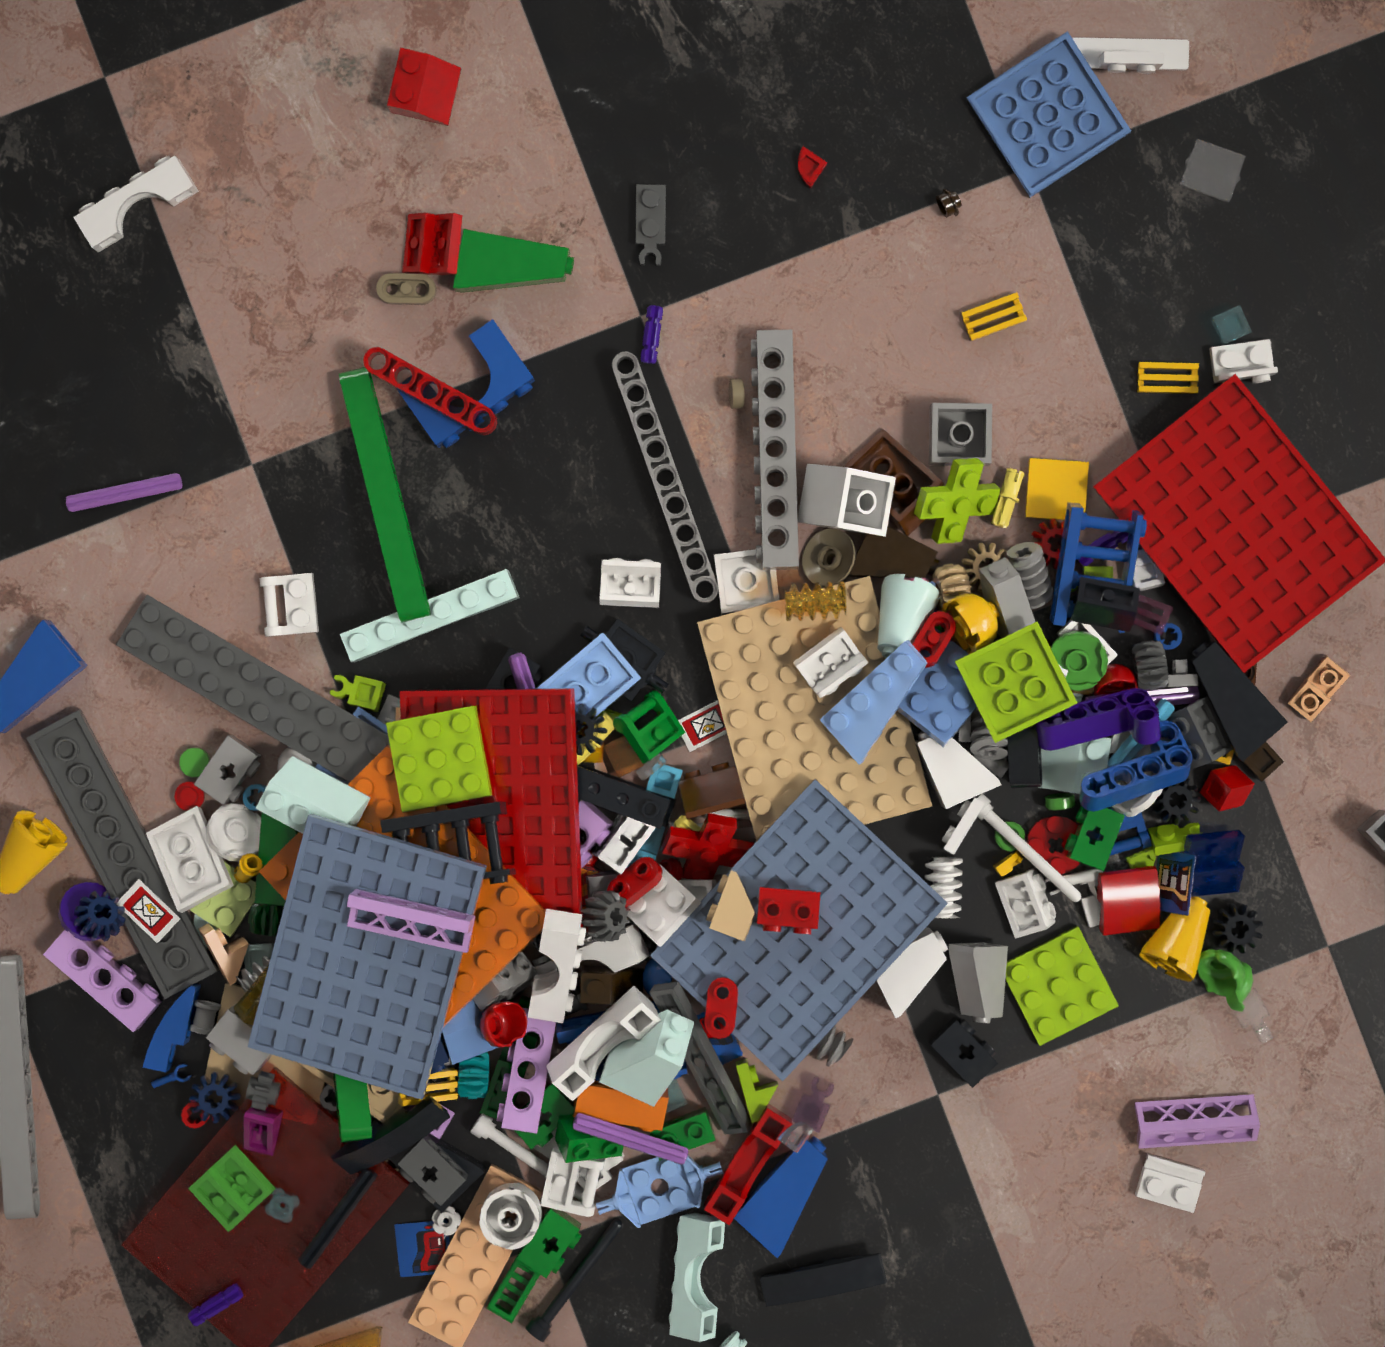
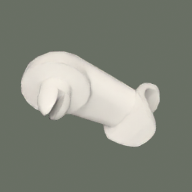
(1083, 877)

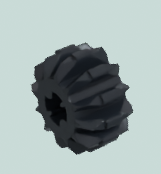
(592, 730)
(1174, 811)
(1229, 921)

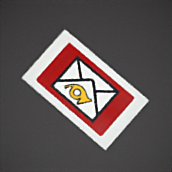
(703, 726)
(148, 911)

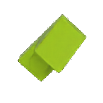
(755, 1097)

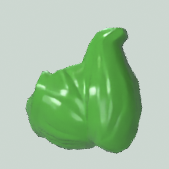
(1226, 976)

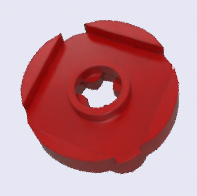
(1053, 828)

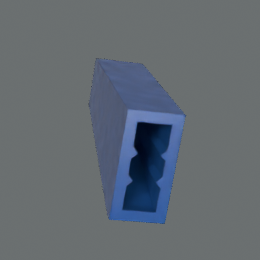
(37, 673)
(780, 1197)

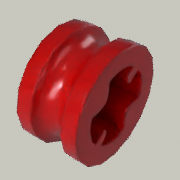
(186, 1113)

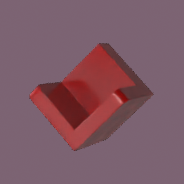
(1227, 788)

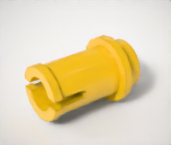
(248, 866)

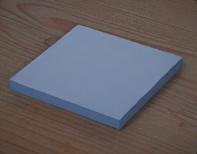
(1048, 114)

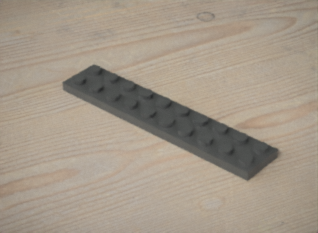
(251, 690)
(118, 845)

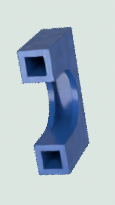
(508, 379)

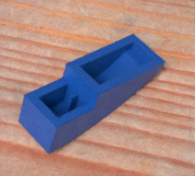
(172, 1031)

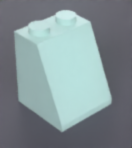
(649, 1064)

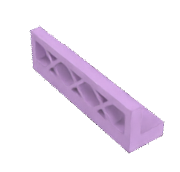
(411, 913)
(1200, 1130)

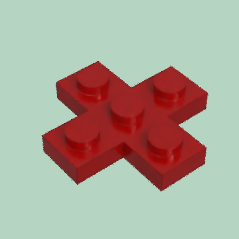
(706, 848)

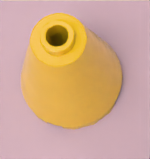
(28, 850)
(1179, 942)

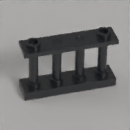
(623, 797)
(459, 820)

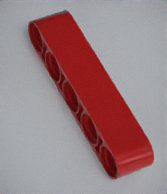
(417, 384)

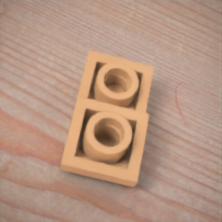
(1318, 688)

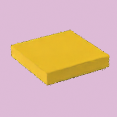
(1053, 485)

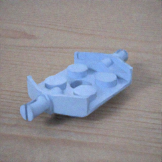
(642, 1205)

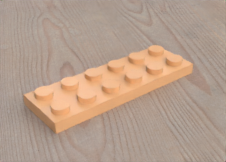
(465, 1271)

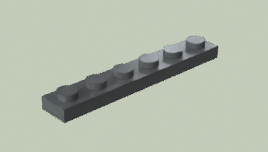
(705, 1063)

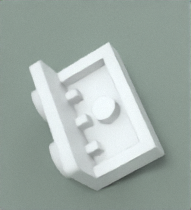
(630, 583)
(830, 663)

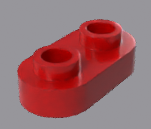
(933, 641)
(634, 883)
(722, 1008)

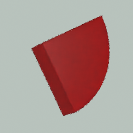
(810, 166)

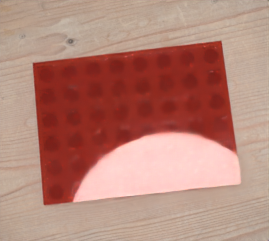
(261, 1253)

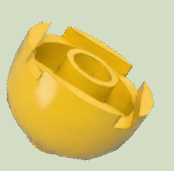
(974, 620)

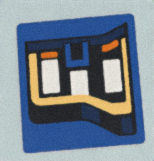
(1175, 882)

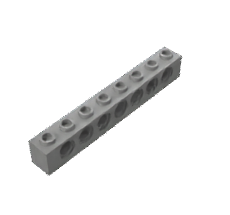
(778, 344)

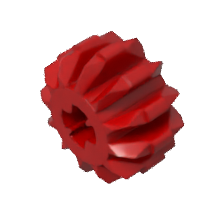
(1043, 540)

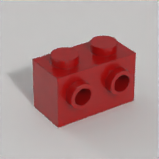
(788, 909)

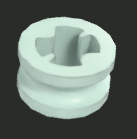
(734, 1341)

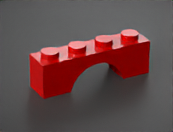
(746, 1164)

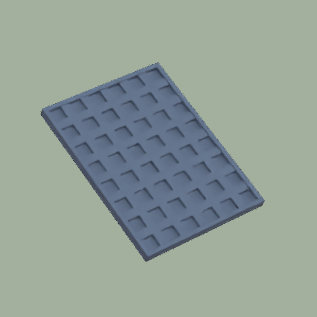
(803, 983)
(354, 995)

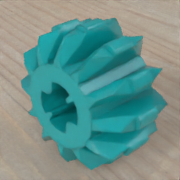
(474, 1077)

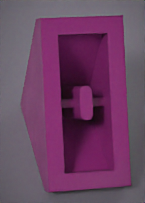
(262, 1129)

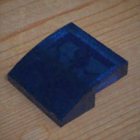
(1216, 862)

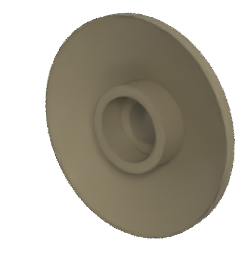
(821, 550)

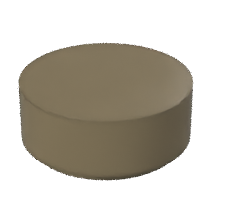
(736, 393)

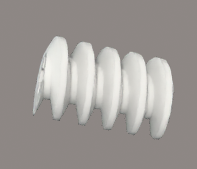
(944, 883)

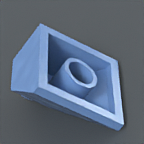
(463, 1035)

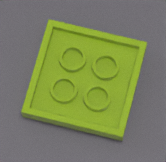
(1016, 682)
(439, 759)
(1059, 986)

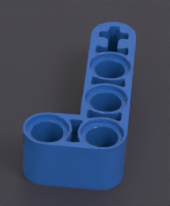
(1101, 790)

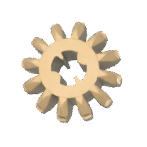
(974, 564)
(951, 582)

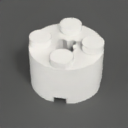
(506, 1232)

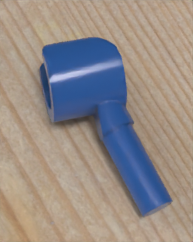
(171, 1077)

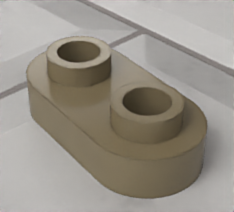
(407, 289)

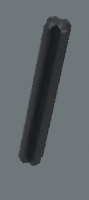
(337, 1218)

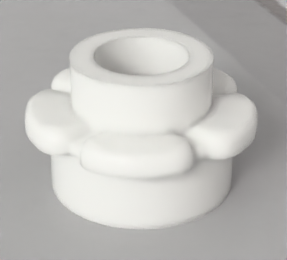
(449, 1228)

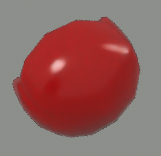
(1115, 680)
(503, 1023)

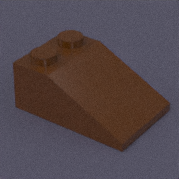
(890, 458)
(711, 790)

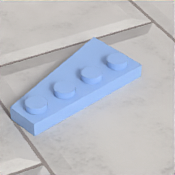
(869, 706)

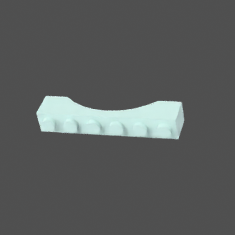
(444, 609)

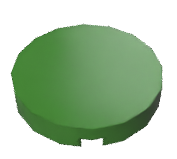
(1082, 657)

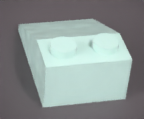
(1068, 766)

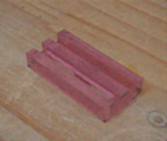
(1162, 619)

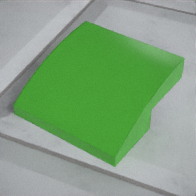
(231, 1188)

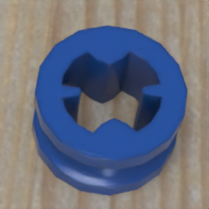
(1174, 643)

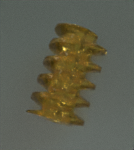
(815, 601)

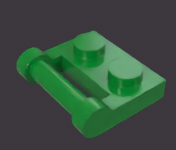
(654, 735)

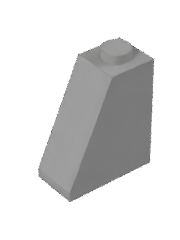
(1005, 589)
(979, 978)

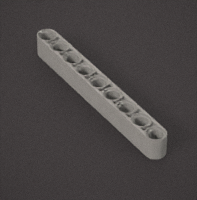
(659, 464)
(17, 1124)

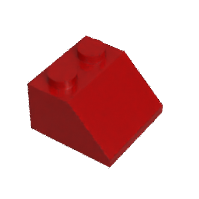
(423, 87)

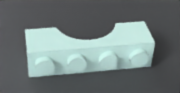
(692, 1313)

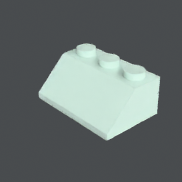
(305, 790)

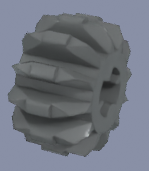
(1150, 665)
(605, 916)

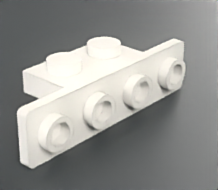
(1134, 54)

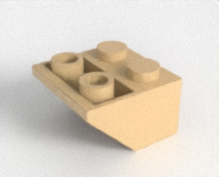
(734, 911)

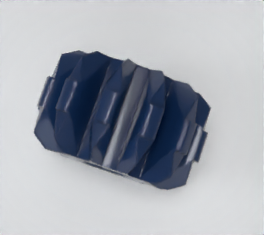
(96, 905)
(207, 1104)

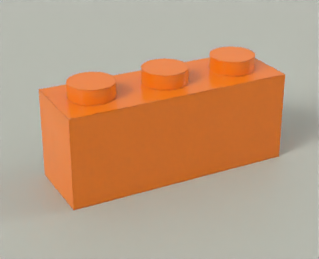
(621, 1109)

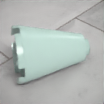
(903, 610)

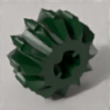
(265, 919)

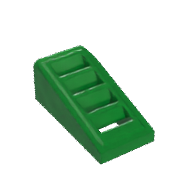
(500, 1311)

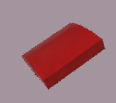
(432, 244)
(1129, 900)

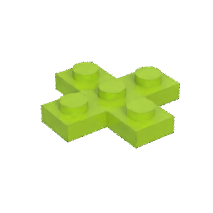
(957, 500)

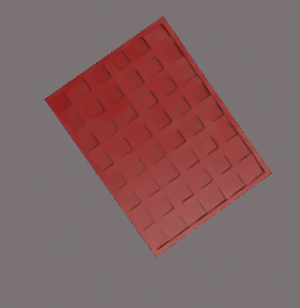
(1240, 523)
(533, 770)

